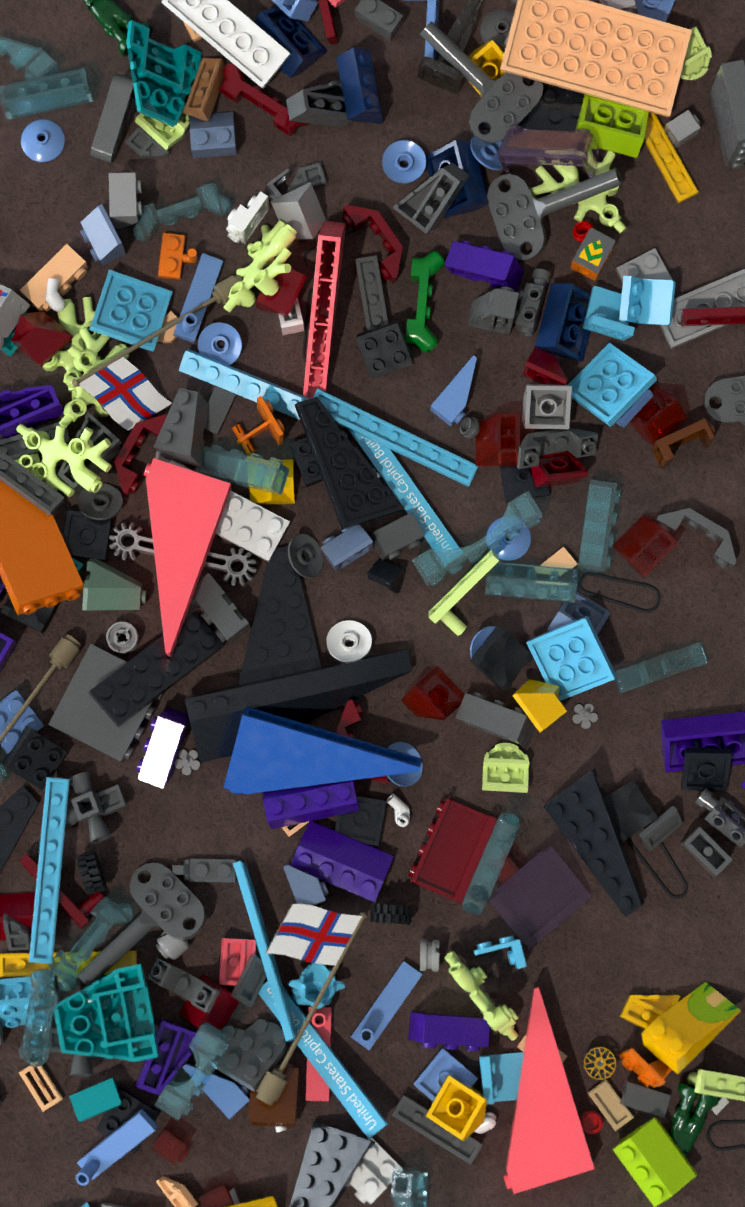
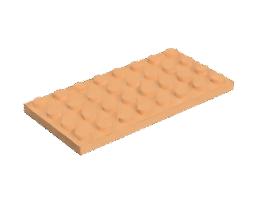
(597, 52)

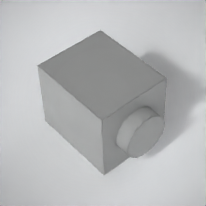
(682, 128)

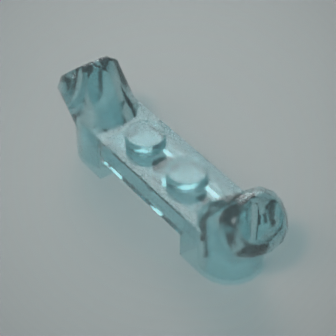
(208, 199)
(491, 863)
(66, 965)
(38, 1021)

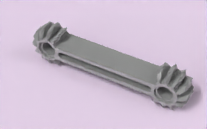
(138, 540)

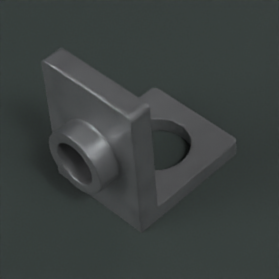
(272, 185)

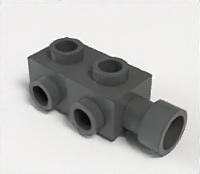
(531, 303)
(726, 820)

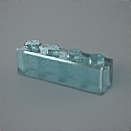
(45, 93)
(243, 470)
(597, 527)
(532, 582)

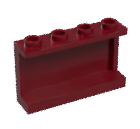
(452, 850)

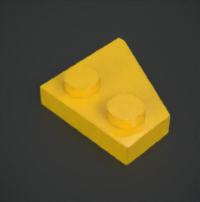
(645, 1009)

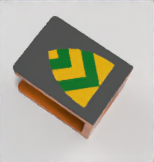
(592, 254)

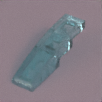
(660, 667)

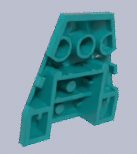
(160, 74)
(110, 1018)

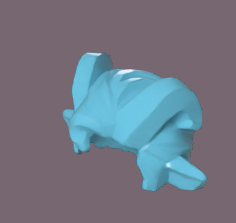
(310, 983)

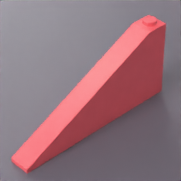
(324, 306)
(184, 521)
(545, 1126)

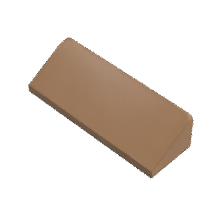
(205, 89)

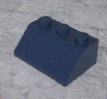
(293, 37)
(359, 86)
(473, 193)
(563, 322)

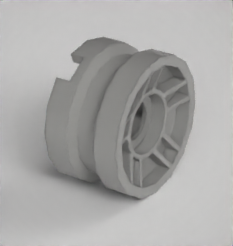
(118, 629)
(429, 955)

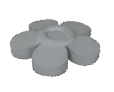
(584, 715)
(188, 761)

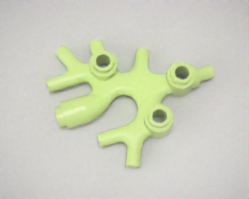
(596, 203)
(263, 252)
(68, 321)
(91, 361)
(74, 454)
(470, 980)

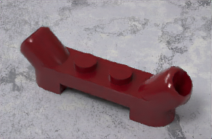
(236, 88)

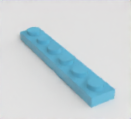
(240, 382)

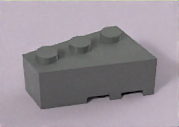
(319, 105)
(99, 434)

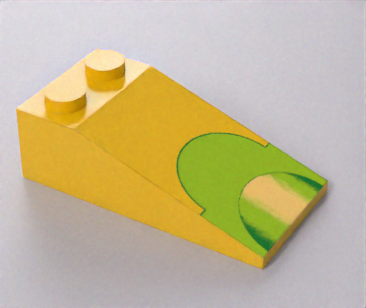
(689, 1026)

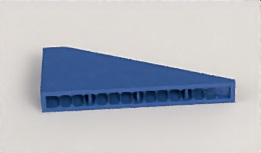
(288, 754)

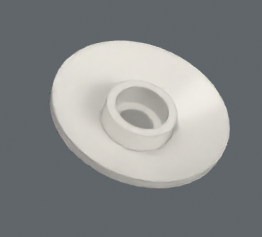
(349, 632)

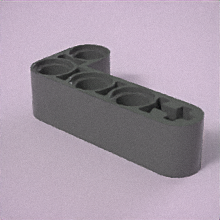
(113, 118)

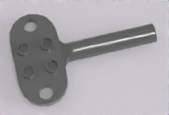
(502, 100)
(521, 216)
(732, 398)
(163, 904)

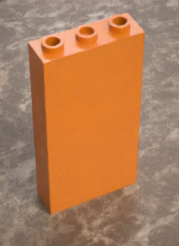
(33, 556)

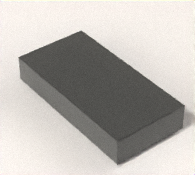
(219, 407)
(661, 828)
(250, 981)
(645, 1099)

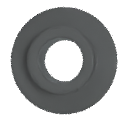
(469, 427)

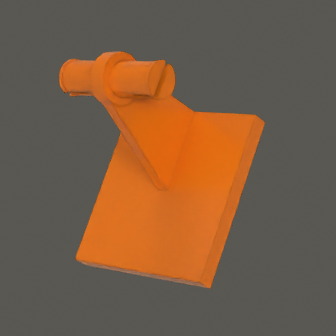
(275, 427)
(648, 1074)

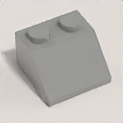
(123, 199)
(546, 406)

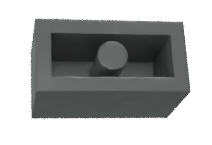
(379, 18)
(397, 536)
(706, 851)

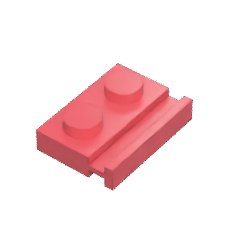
(234, 958)

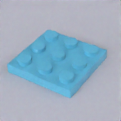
(130, 309)
(611, 384)
(572, 658)

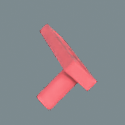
(315, 1085)

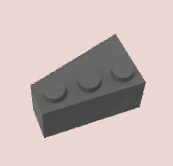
(432, 199)
(494, 310)
(184, 429)
(219, 610)
(496, 719)

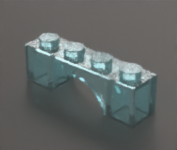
(206, 1046)

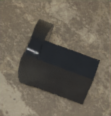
(387, 575)

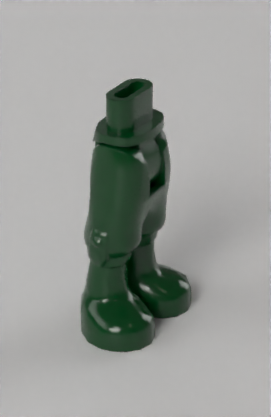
(112, 18)
(687, 1128)

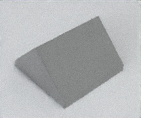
(300, 211)

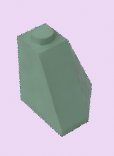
(111, 589)

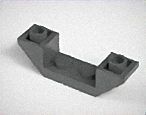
(576, 441)
(724, 553)
(184, 984)

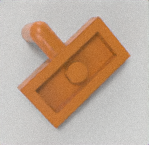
(173, 256)

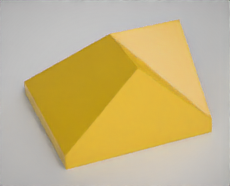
(489, 59)
(267, 498)
(540, 702)
(458, 1108)

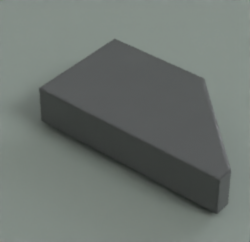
(145, 145)
(311, 173)
(16, 934)

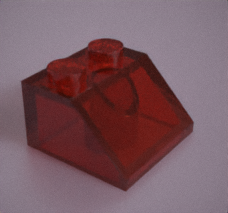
(658, 416)

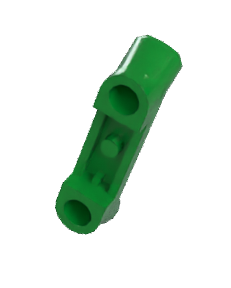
(421, 271)

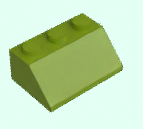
(613, 125)
(654, 1161)

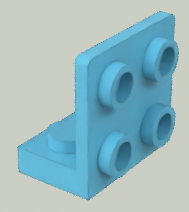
(647, 301)
(604, 313)
(515, 955)
(14, 1001)
(500, 1076)

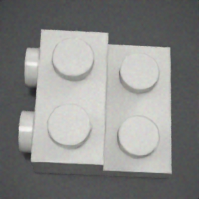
(245, 221)
(374, 1174)

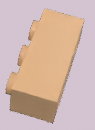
(65, 267)

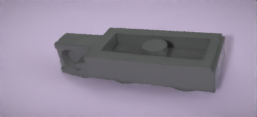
(207, 870)

